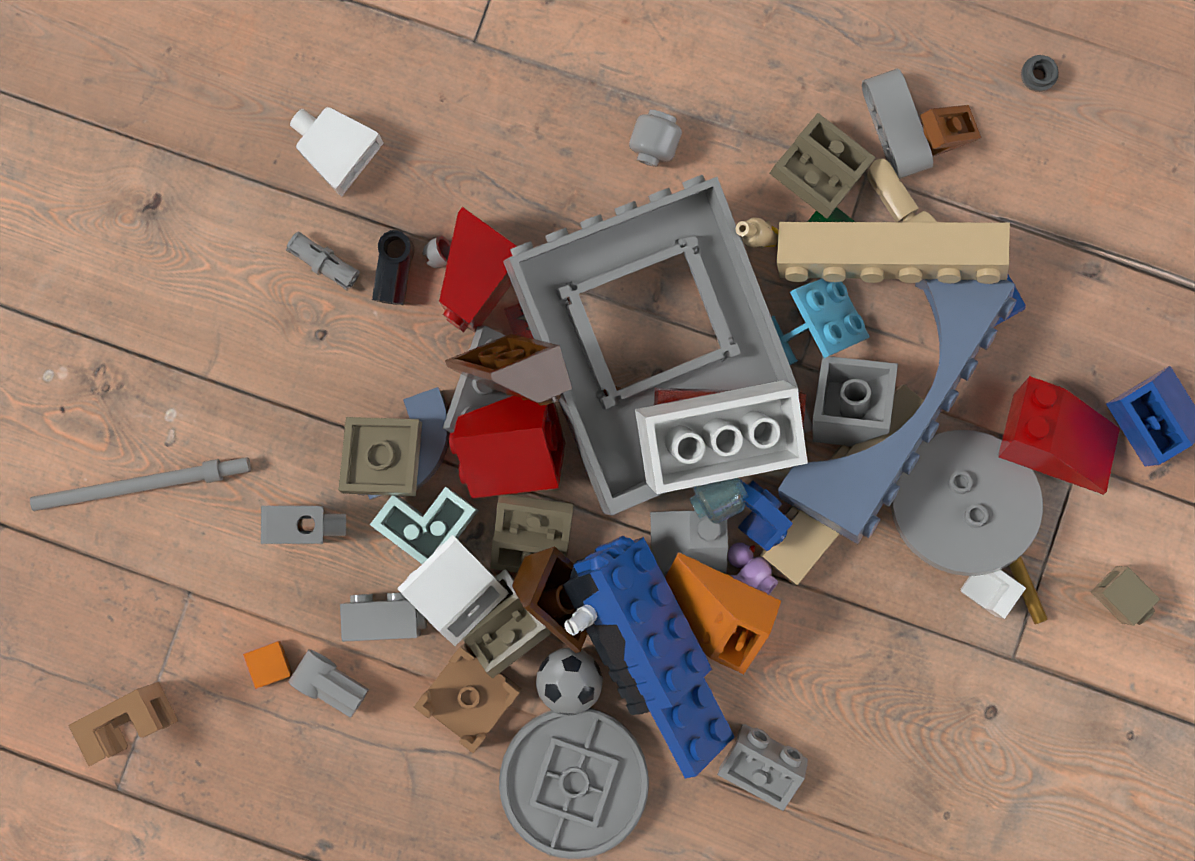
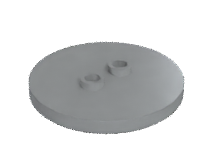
(967, 505)
(574, 783)

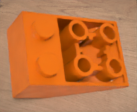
(722, 612)

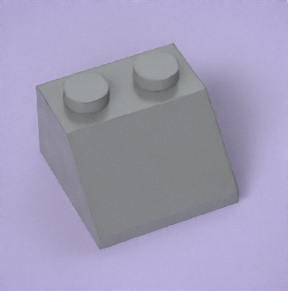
(853, 400)

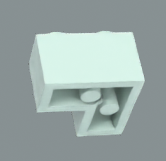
(420, 533)

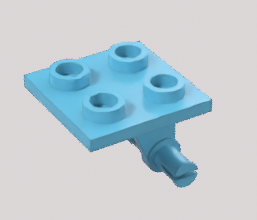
(828, 316)

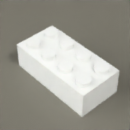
(721, 436)

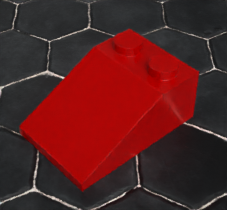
(1059, 436)

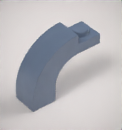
(432, 412)

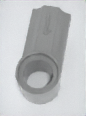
(320, 679)

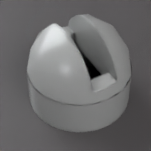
(437, 252)

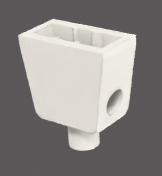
(335, 146)

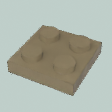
(380, 456)

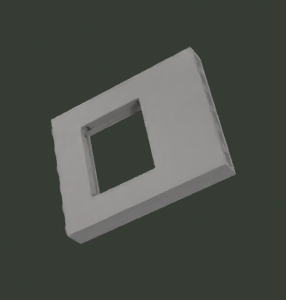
(602, 251)

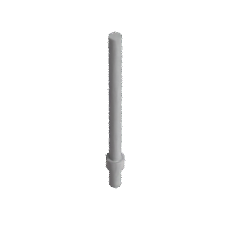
(209, 471)

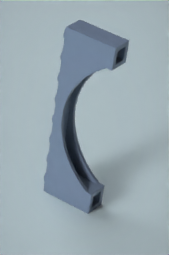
(853, 488)

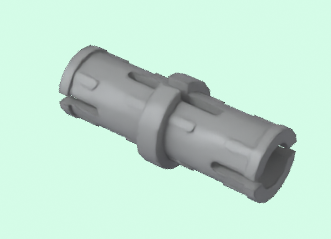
(322, 260)

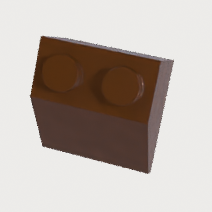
(543, 596)

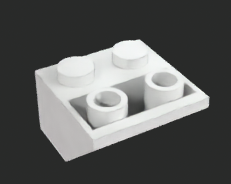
(453, 590)

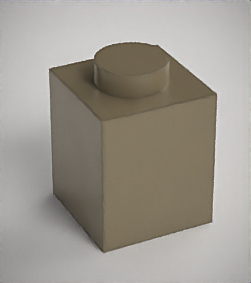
(1126, 596)

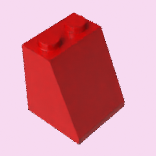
(474, 272)
(509, 447)

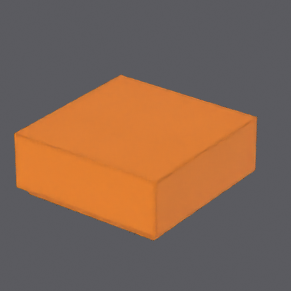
(267, 664)

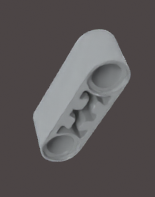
(897, 123)

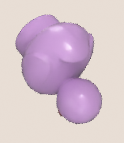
(755, 571)

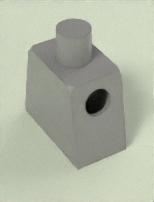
(280, 524)

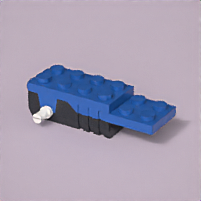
(648, 648)

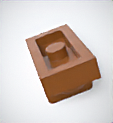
(949, 128)

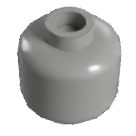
(655, 137)

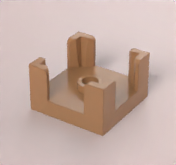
(468, 698)
(99, 731)

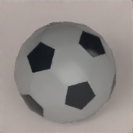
(569, 681)

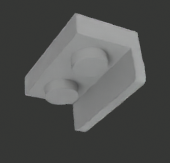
(764, 767)

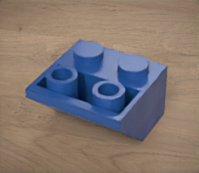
(1156, 417)

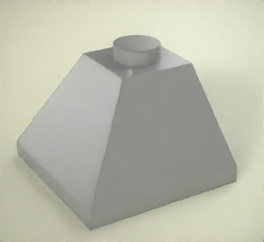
(689, 535)

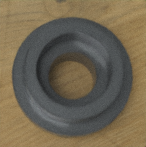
(1048, 68)

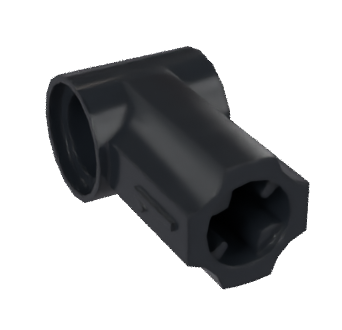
(391, 272)

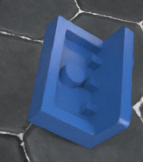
(765, 523)

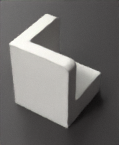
(994, 592)

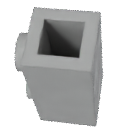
(380, 620)

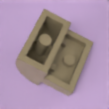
(822, 165)
(528, 527)
(505, 632)

